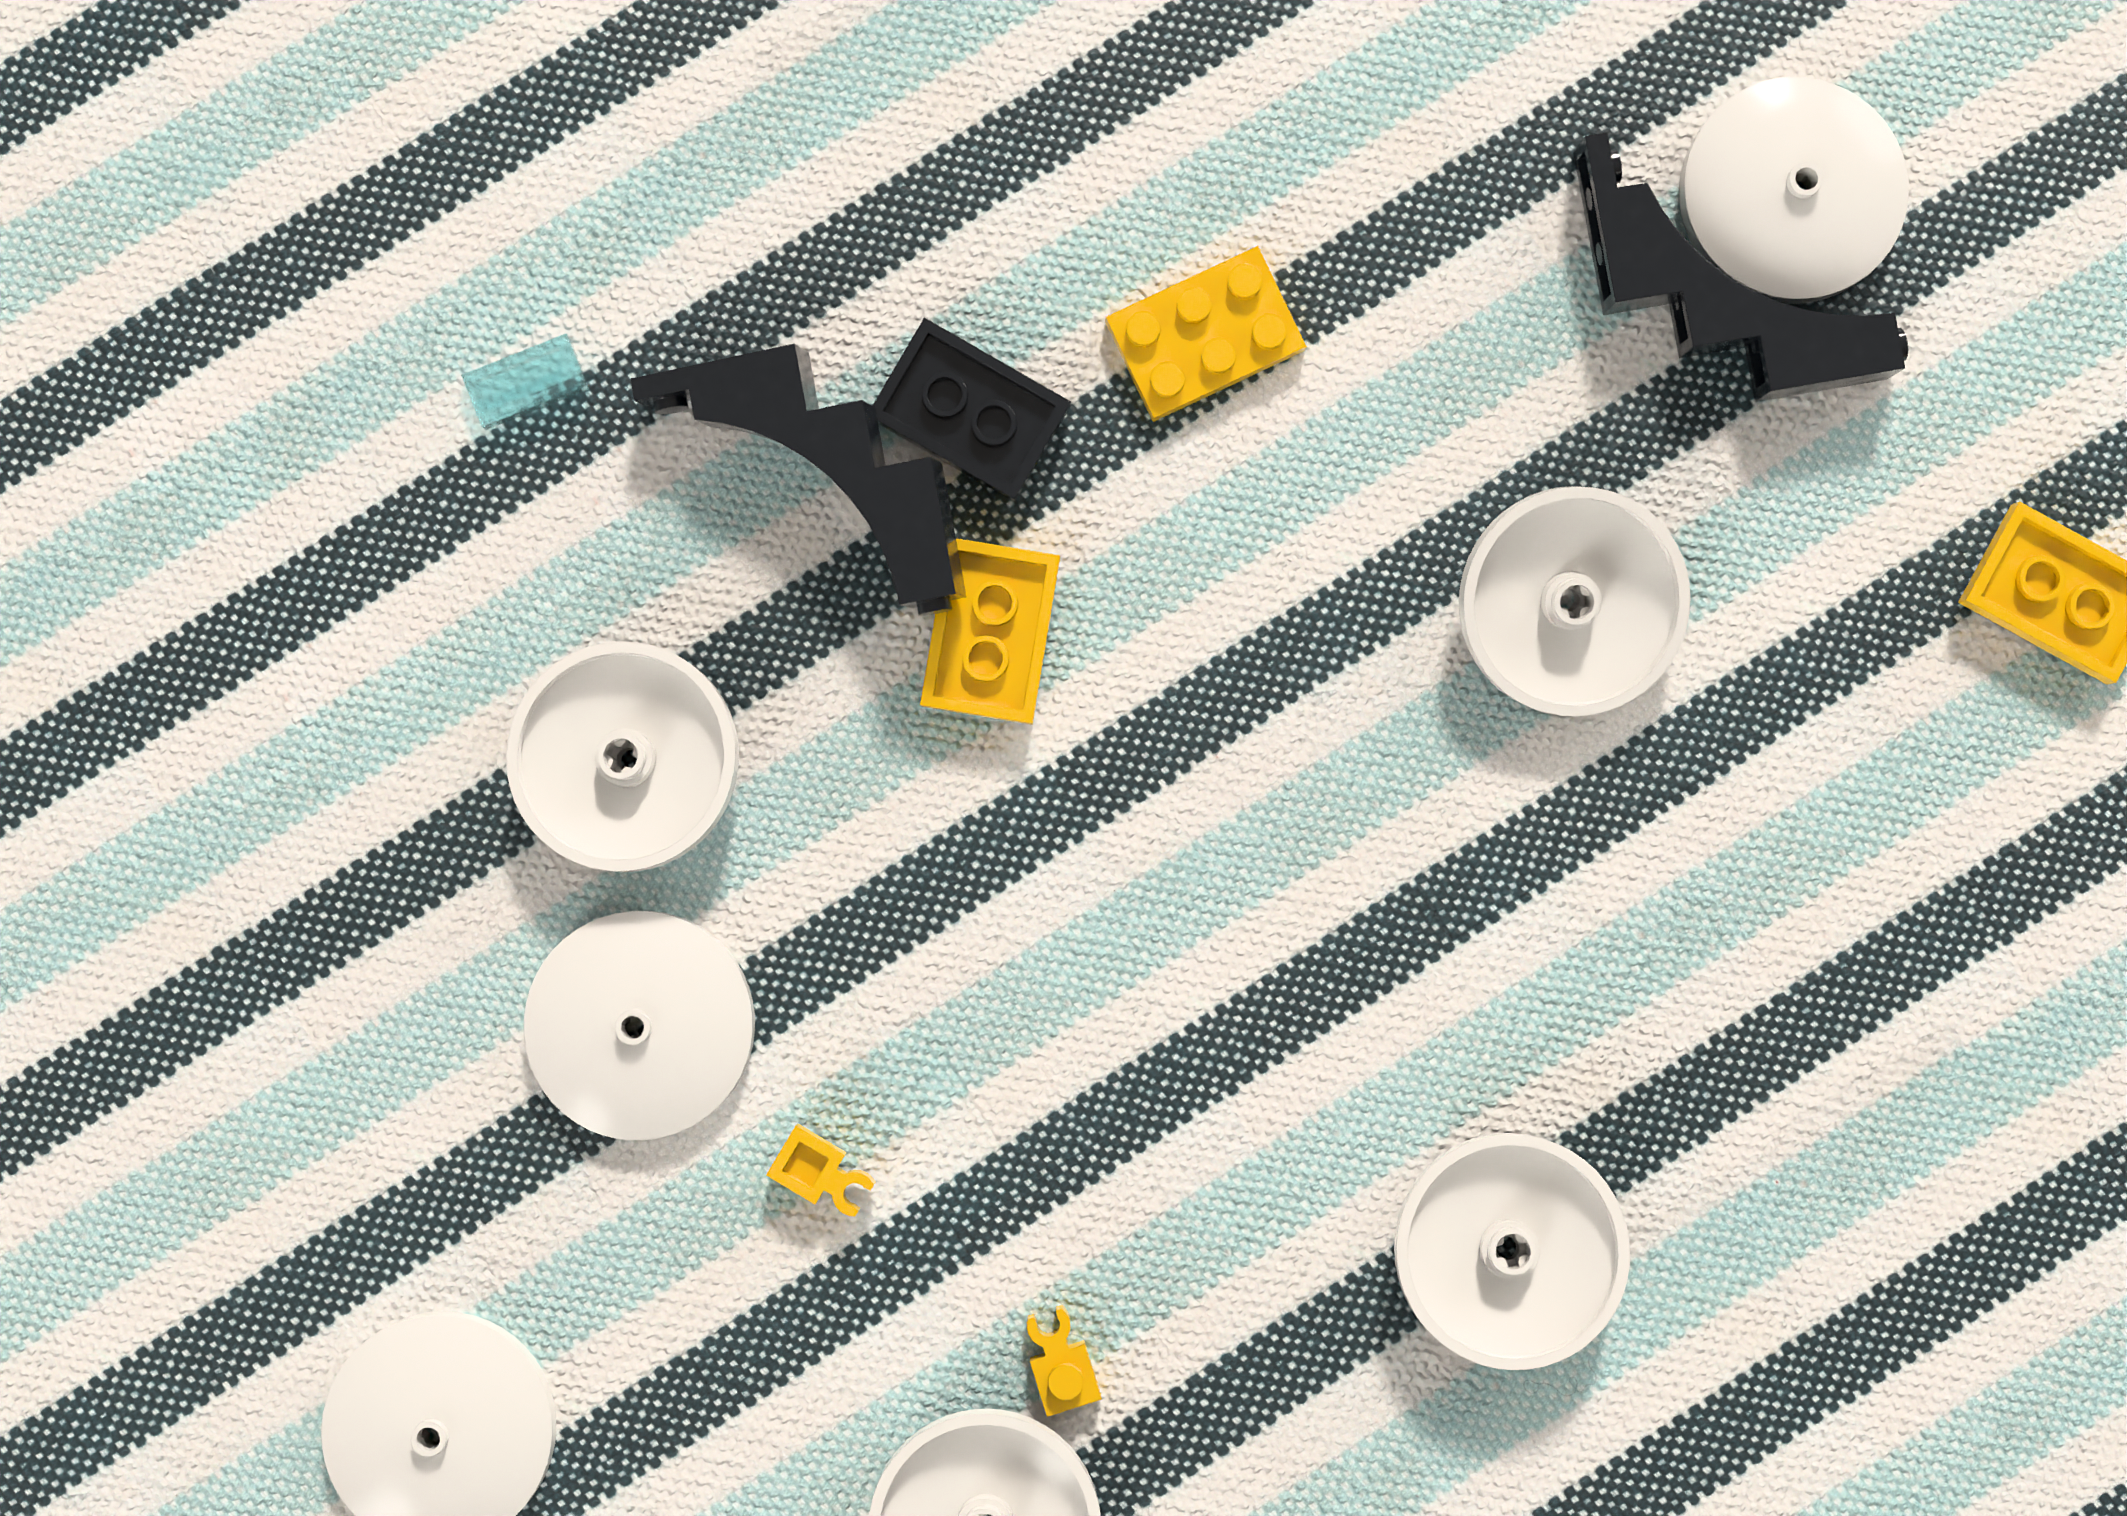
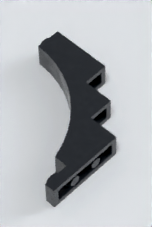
(1649, 264)
(776, 398)

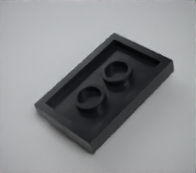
(970, 409)

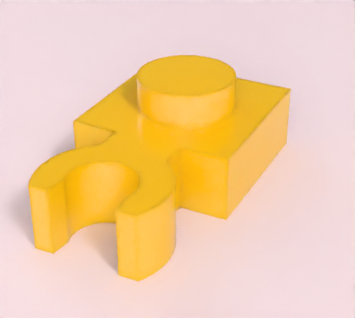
(811, 1167)
(1063, 1370)

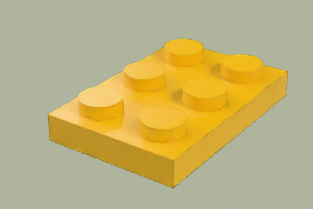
(1205, 333)
(2054, 592)
(993, 642)

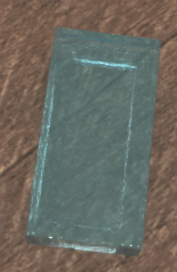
(525, 381)

